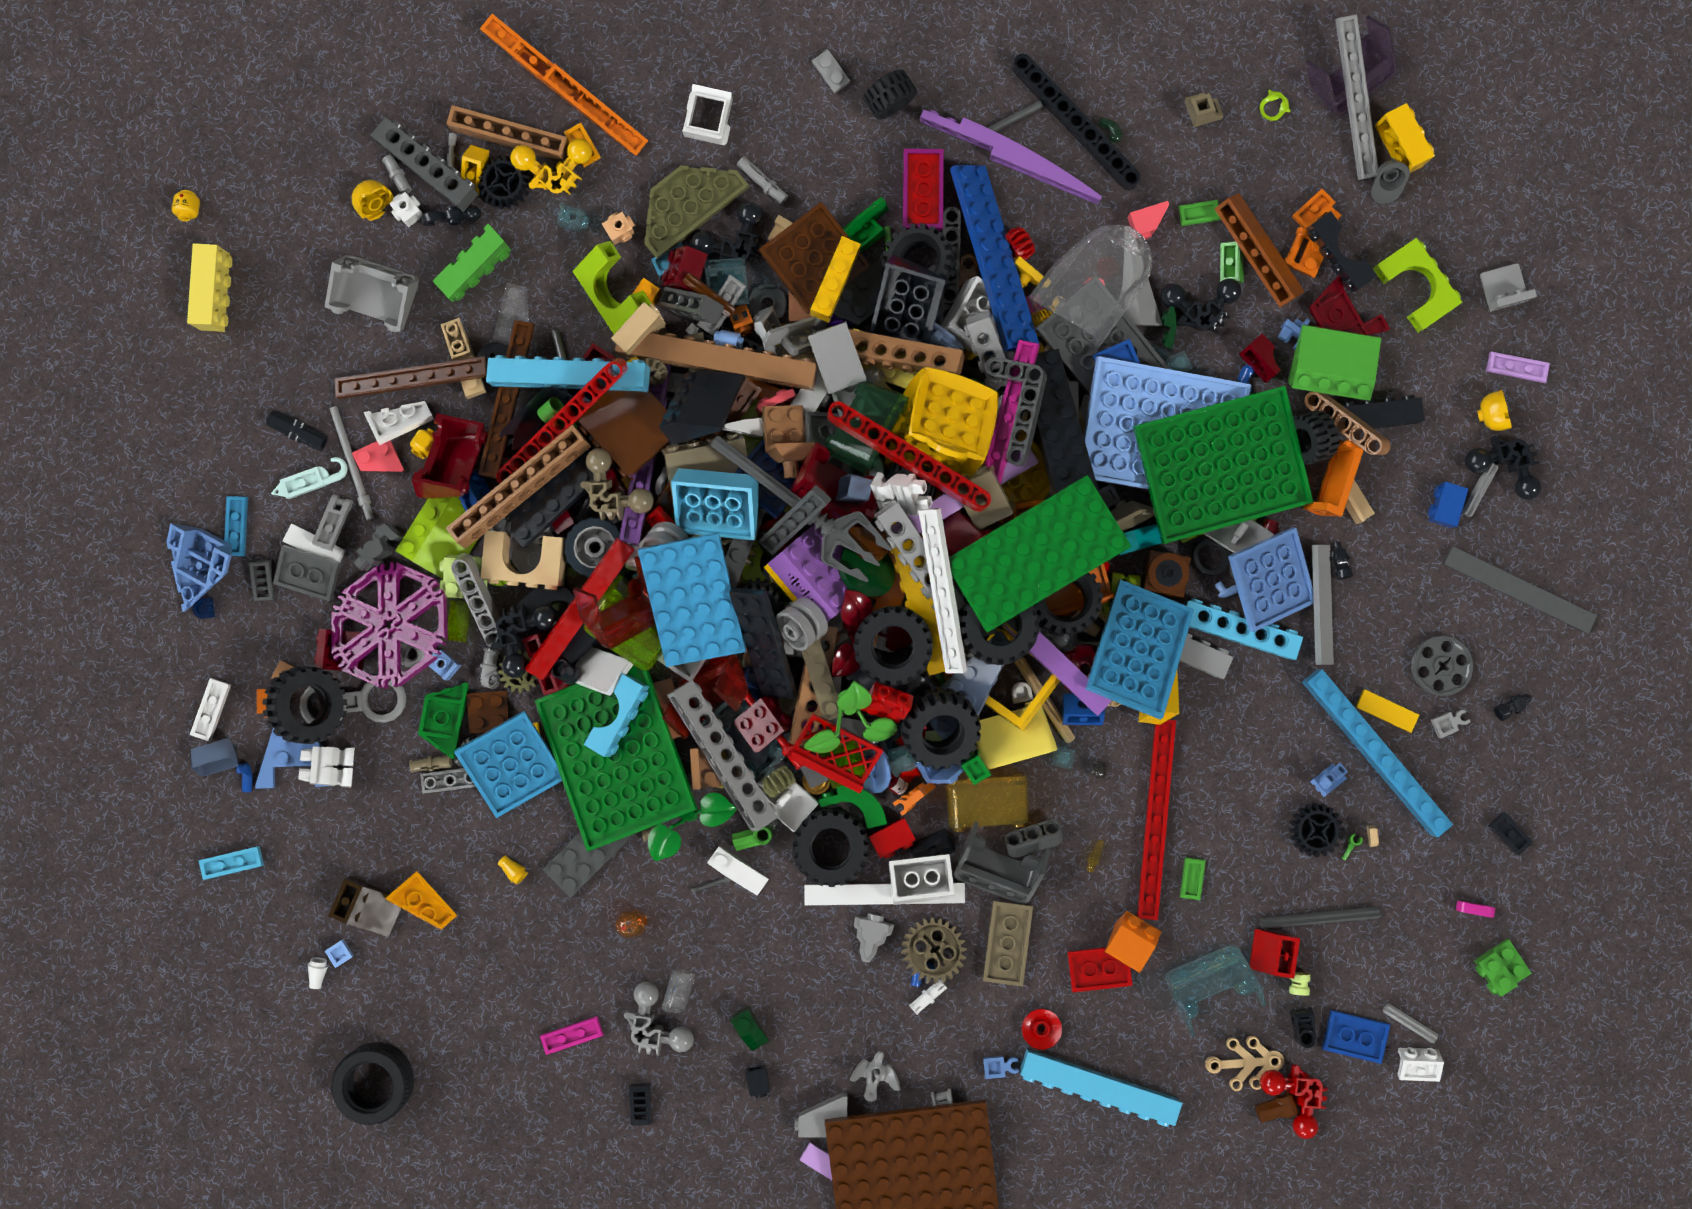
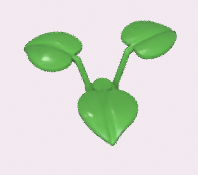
(849, 702)

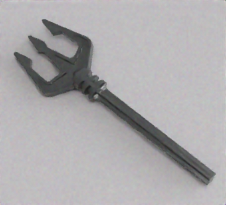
(834, 530)

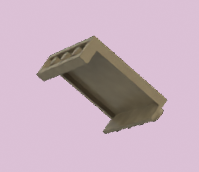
(702, 456)

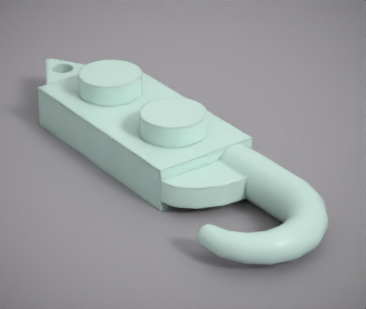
(309, 480)

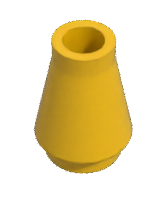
(513, 870)

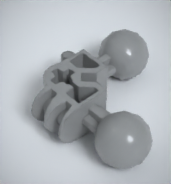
(679, 1039)

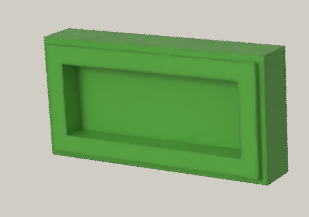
(1198, 213)
(1192, 878)

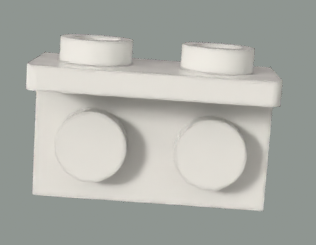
(1420, 1064)

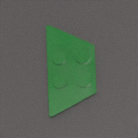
(443, 718)

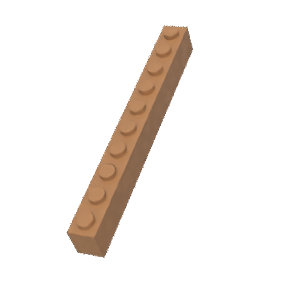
(712, 357)

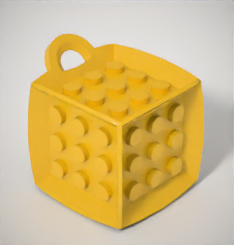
(948, 420)

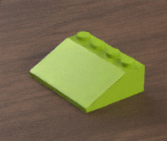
(428, 538)

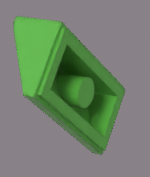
(1231, 262)

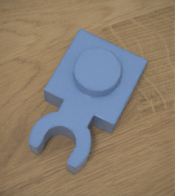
(996, 1066)

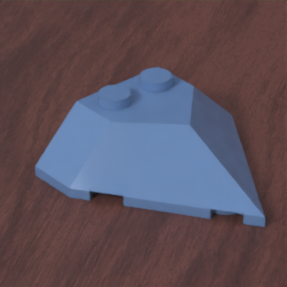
(198, 561)

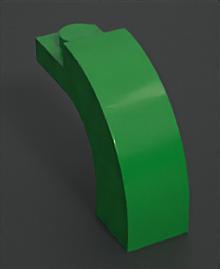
(865, 801)

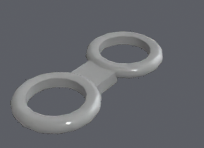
(358, 702)

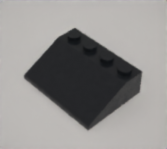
(907, 301)
(700, 404)

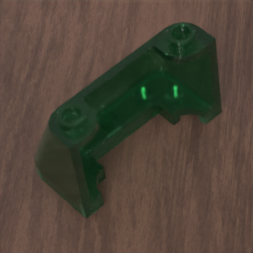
(878, 405)

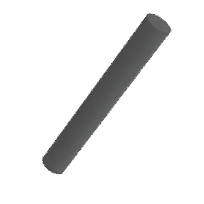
(1016, 116)

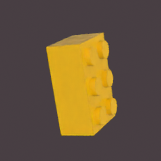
(1404, 138)

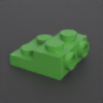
(1502, 968)

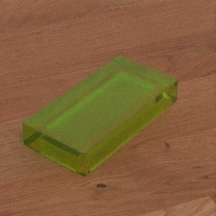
(458, 621)

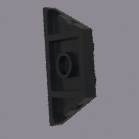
(860, 296)

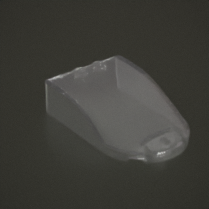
(1096, 280)

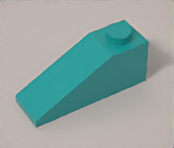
(1142, 538)

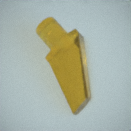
(1094, 857)

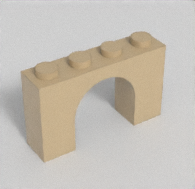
(638, 326)
(498, 567)

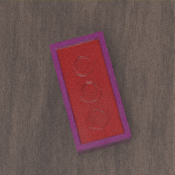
(923, 187)

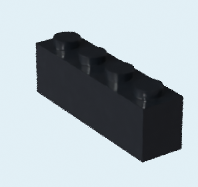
(1389, 412)

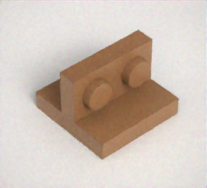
(702, 772)

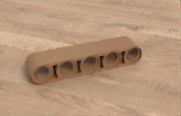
(1355, 425)

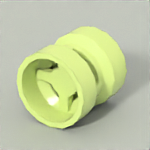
(1300, 984)

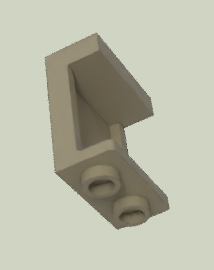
(1000, 505)

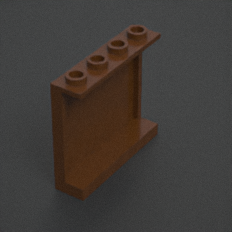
(626, 428)

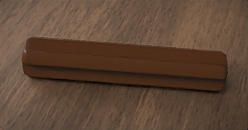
(700, 288)

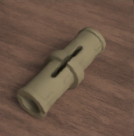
(430, 763)

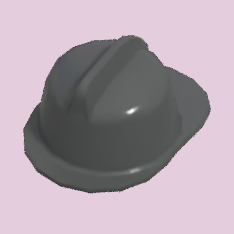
(1390, 181)

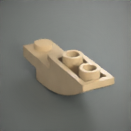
(461, 349)

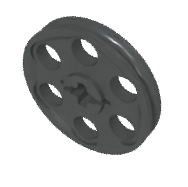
(1451, 666)

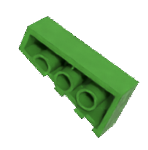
(472, 264)

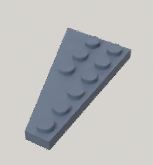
(973, 684)

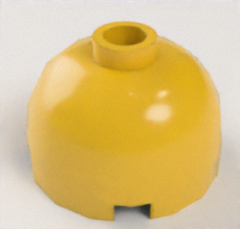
(371, 198)
(1494, 412)

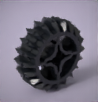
(496, 185)
(1309, 835)

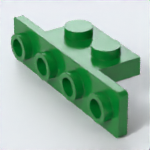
(865, 228)

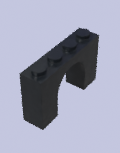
(582, 641)

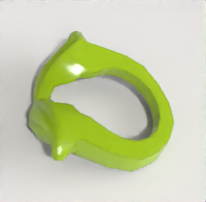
(1274, 95)

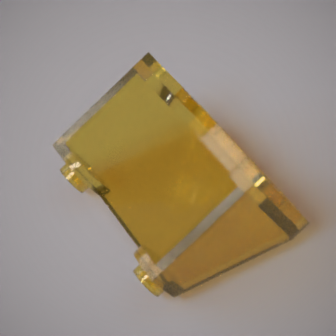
(989, 802)

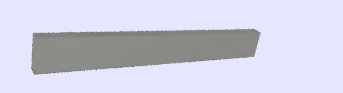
(1357, 96)

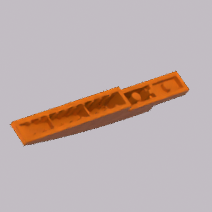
(563, 85)

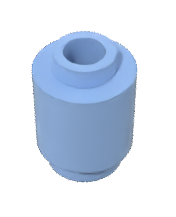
(728, 337)

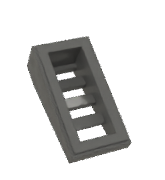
(254, 580)

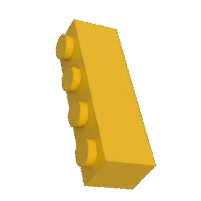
(835, 279)

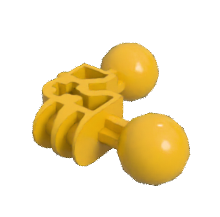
(524, 159)

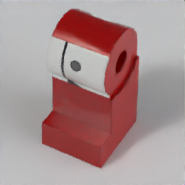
(899, 784)

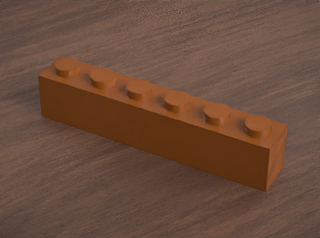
(1259, 250)

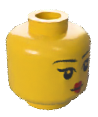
(185, 205)

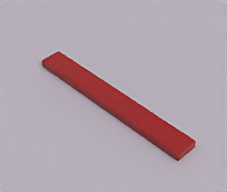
(570, 620)

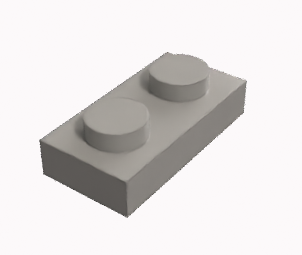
(831, 71)

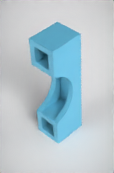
(630, 694)

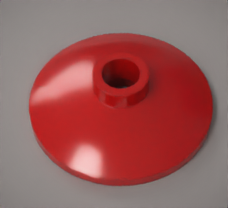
(1041, 1039)

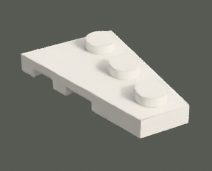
(396, 422)

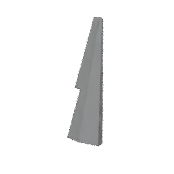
(1143, 308)

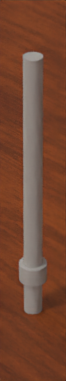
(363, 499)

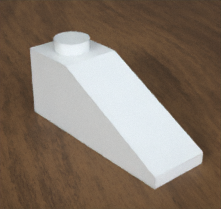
(737, 870)

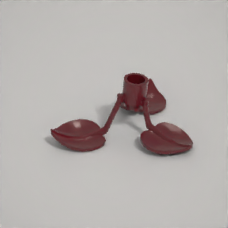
(853, 611)

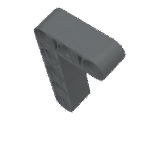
(1024, 405)

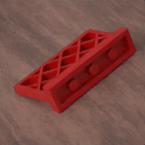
(831, 769)

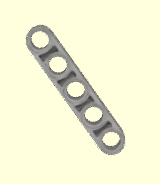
(480, 591)

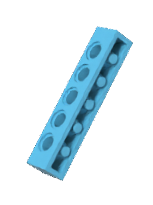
(1288, 649)

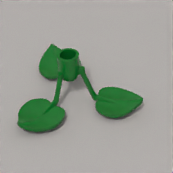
(714, 812)

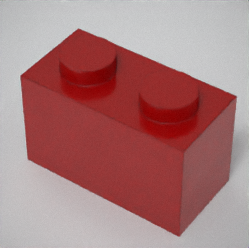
(892, 838)

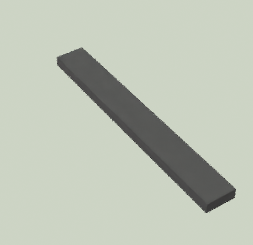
(1519, 590)

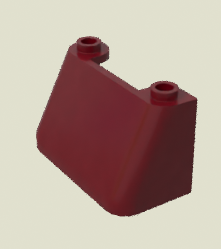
(450, 458)
(827, 476)

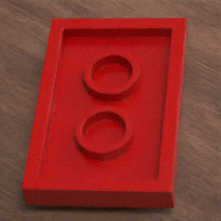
(1096, 970)

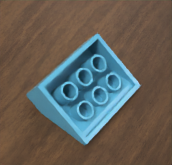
(715, 503)

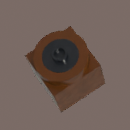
(1165, 573)

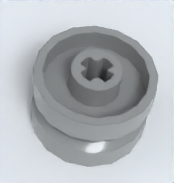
(663, 533)
(801, 624)

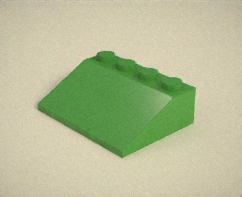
(1335, 362)

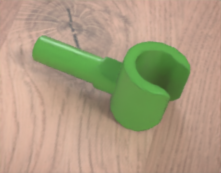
(1351, 845)

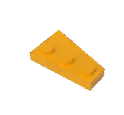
(422, 901)

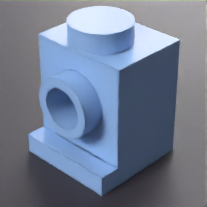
(448, 669)

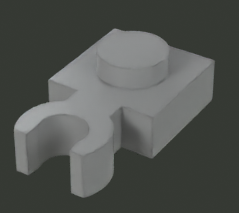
(1447, 723)

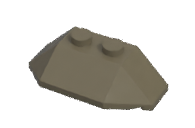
(1131, 514)

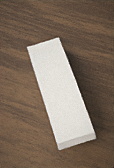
(748, 427)

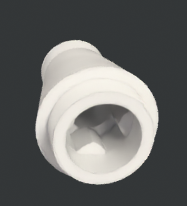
(317, 969)

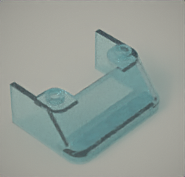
(1209, 977)

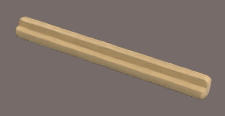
(1048, 705)

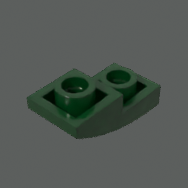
(1170, 323)

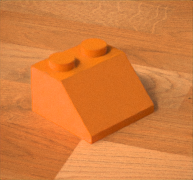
(1132, 941)

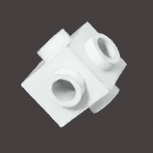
(406, 208)

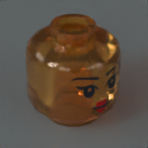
(631, 923)

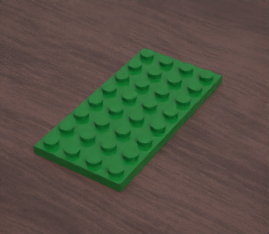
(1037, 553)

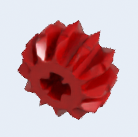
(1020, 243)

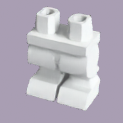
(902, 489)
(322, 764)

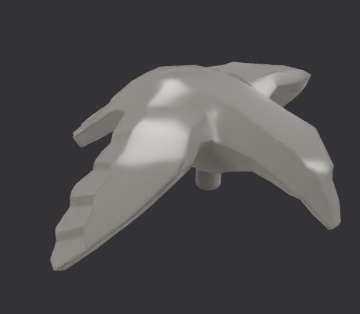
(875, 1072)

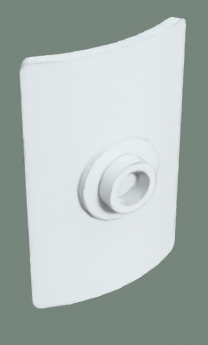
(792, 805)

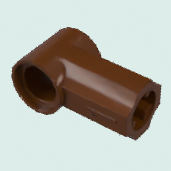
(1281, 1106)

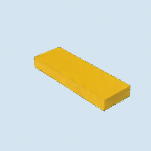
(1387, 711)

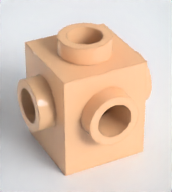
(618, 234)

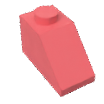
(1147, 219)

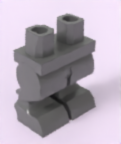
(378, 549)

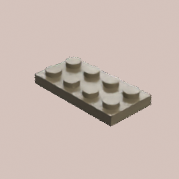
(1007, 943)

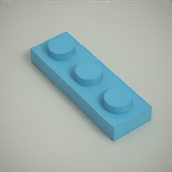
(231, 862)

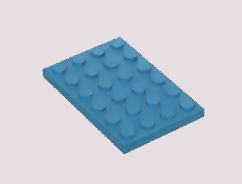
(691, 599)
(1140, 649)

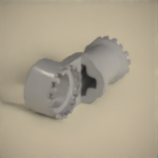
(490, 668)

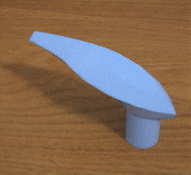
(1226, 592)

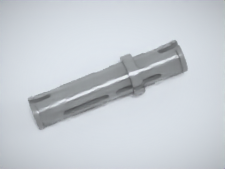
(769, 186)

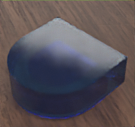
(204, 608)

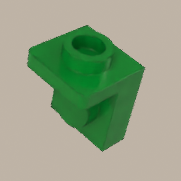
(975, 767)

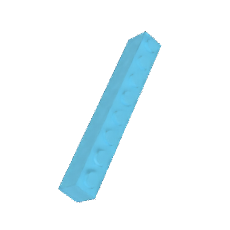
(562, 373)
(1100, 1087)

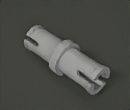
(396, 174)

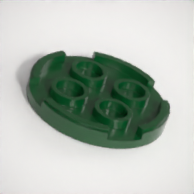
(879, 577)

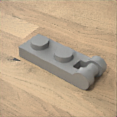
(332, 522)

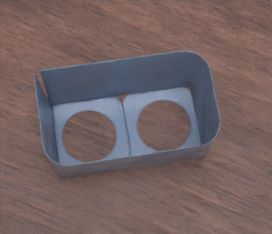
(854, 489)
(214, 757)

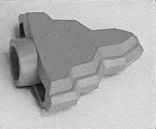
(871, 933)

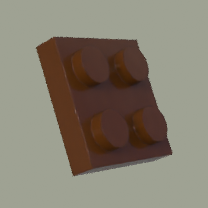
(487, 710)

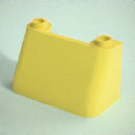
(1005, 743)

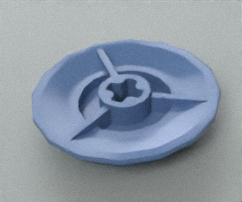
(880, 774)

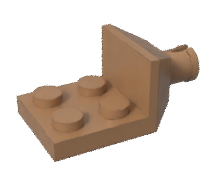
(785, 436)

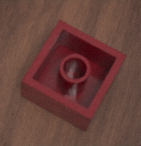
(681, 262)

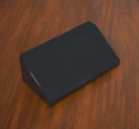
(932, 845)

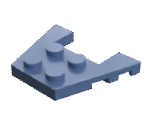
(281, 754)

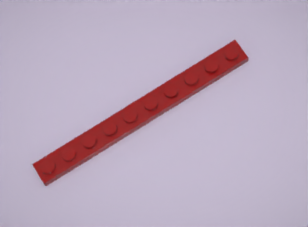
(1156, 820)

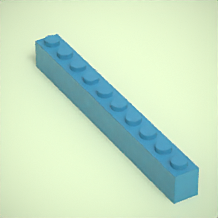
(1377, 753)

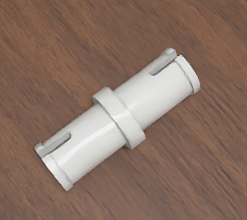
(927, 997)

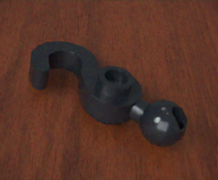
(452, 216)

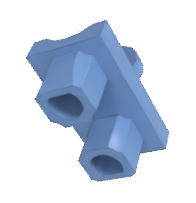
(1291, 329)
(1329, 779)

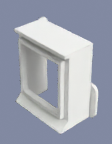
(702, 134)

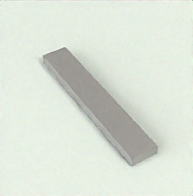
(1322, 605)

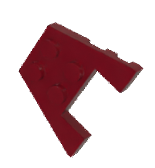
(1336, 312)

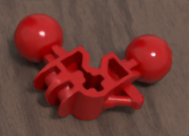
(1307, 1094)

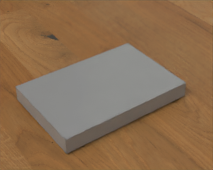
(837, 357)

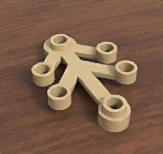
(1248, 1062)

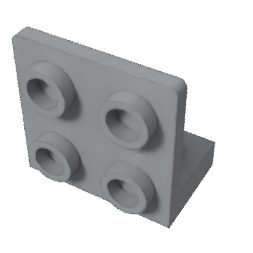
(1505, 287)

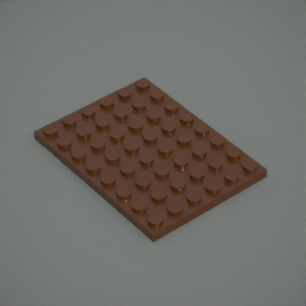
(913, 1158)

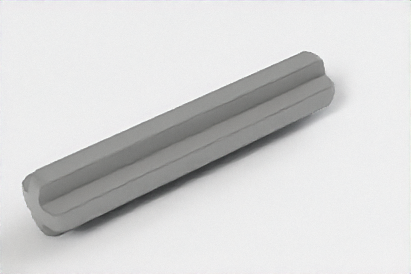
(1479, 490)
(1410, 1023)

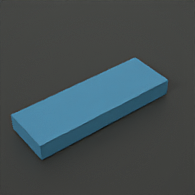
(236, 524)

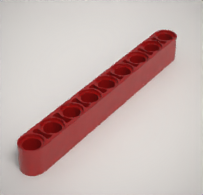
(567, 415)
(904, 447)

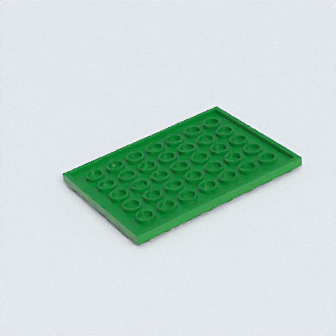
(1223, 464)
(619, 792)

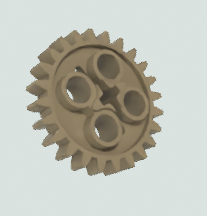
(949, 941)

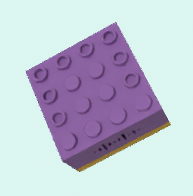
(804, 574)

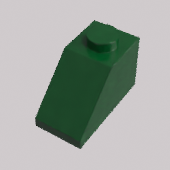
(749, 1028)

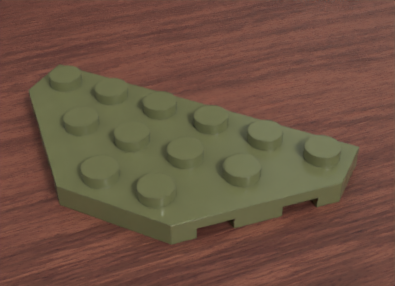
(686, 202)

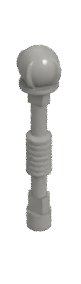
(451, 156)

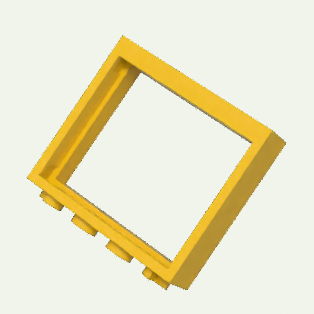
(1030, 712)

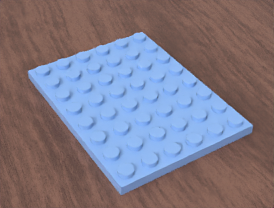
(1135, 394)

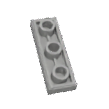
(439, 781)

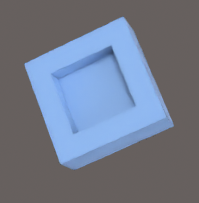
(339, 953)

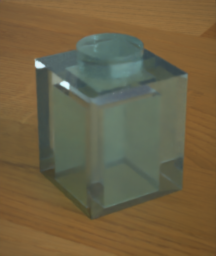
(1063, 757)

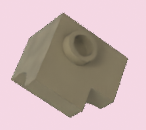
(1203, 109)

